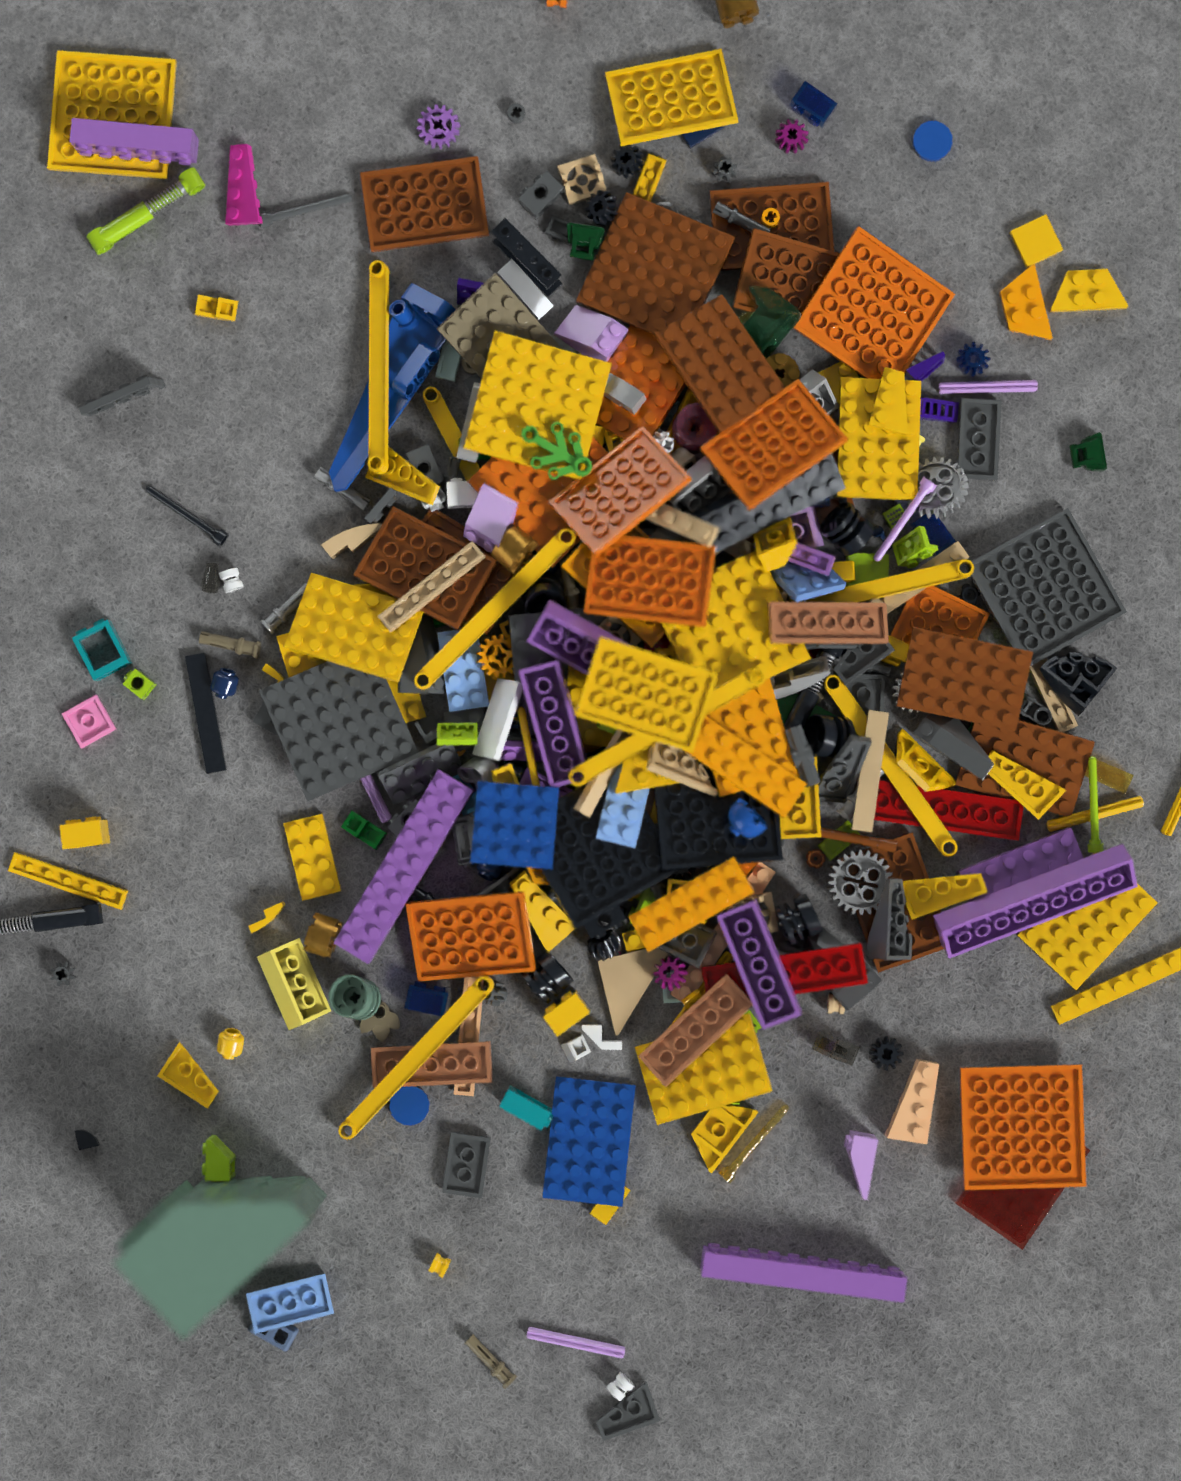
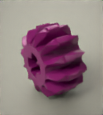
(783, 134)
(665, 968)

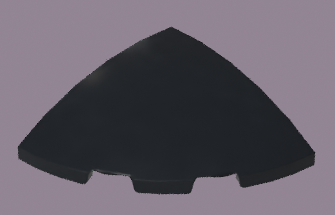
(1077, 678)

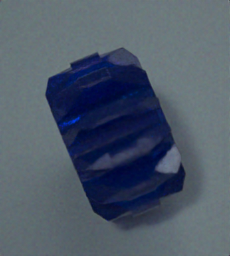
(966, 360)

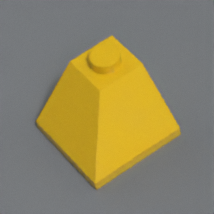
(775, 544)

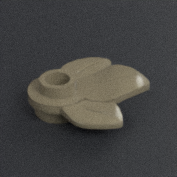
(381, 1023)

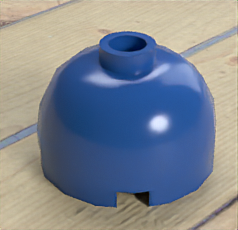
(745, 820)

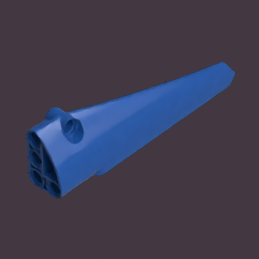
(412, 355)

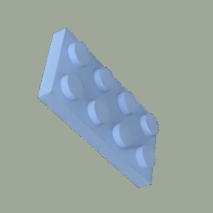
(464, 678)
(621, 814)
(289, 1303)

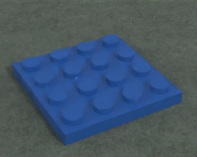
(514, 825)

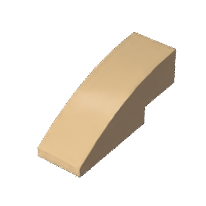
(352, 538)

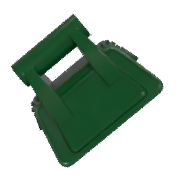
(584, 236)
(1092, 451)

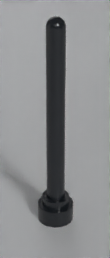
(218, 536)

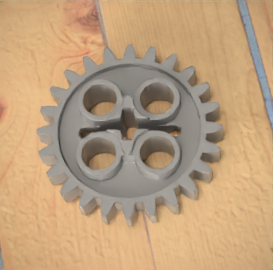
(935, 472)
(865, 864)

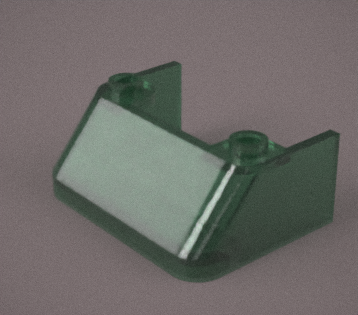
(770, 320)

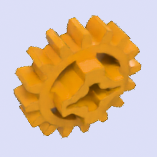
(499, 663)

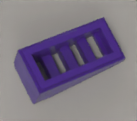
(923, 369)
(939, 403)

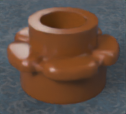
(820, 858)

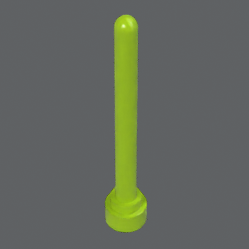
(1094, 844)

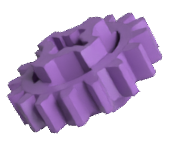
(433, 133)

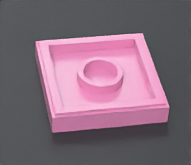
(89, 721)

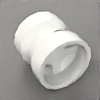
(231, 580)
(620, 1386)

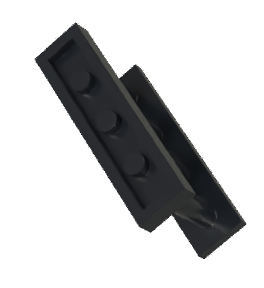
(527, 257)

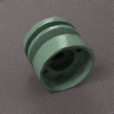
(347, 990)

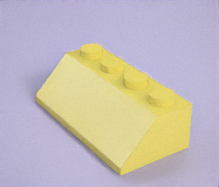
(294, 984)

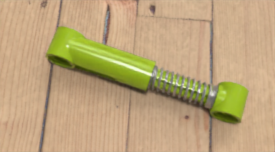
(105, 237)

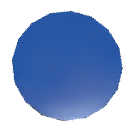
(932, 141)
(409, 1105)

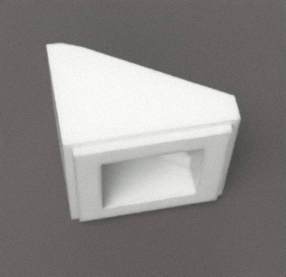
(575, 1048)

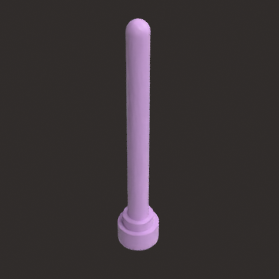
(926, 486)

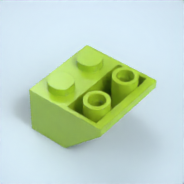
(219, 1160)

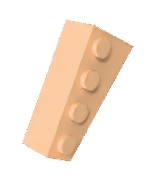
(915, 1106)

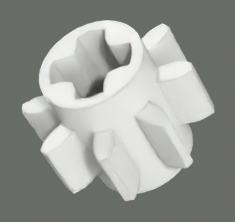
(664, 440)
(437, 505)

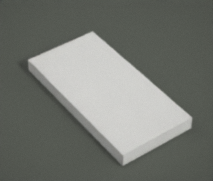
(498, 719)

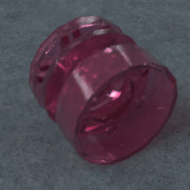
(685, 419)

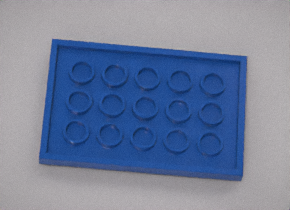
(589, 1141)

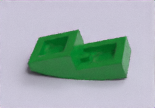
(364, 830)

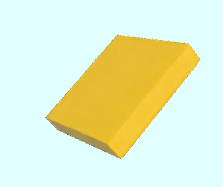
(1036, 241)

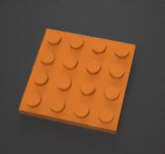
(939, 612)

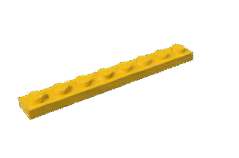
(1117, 986)

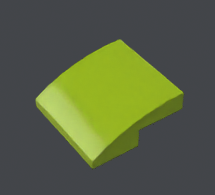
(867, 568)

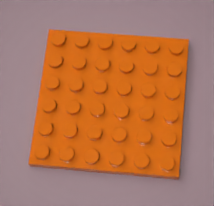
(873, 308)
(532, 492)
(1022, 1127)

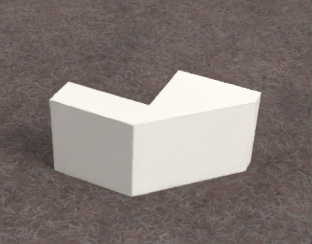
(594, 1031)

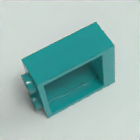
(111, 667)
(526, 1108)

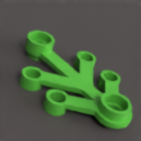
(559, 453)

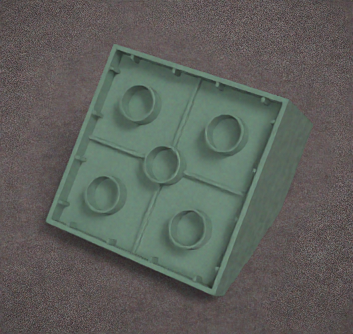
(211, 1241)

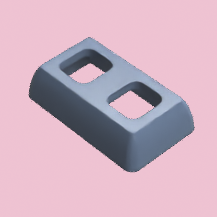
(269, 1336)

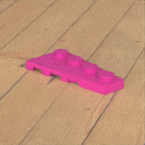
(241, 192)

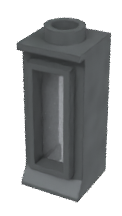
(463, 840)

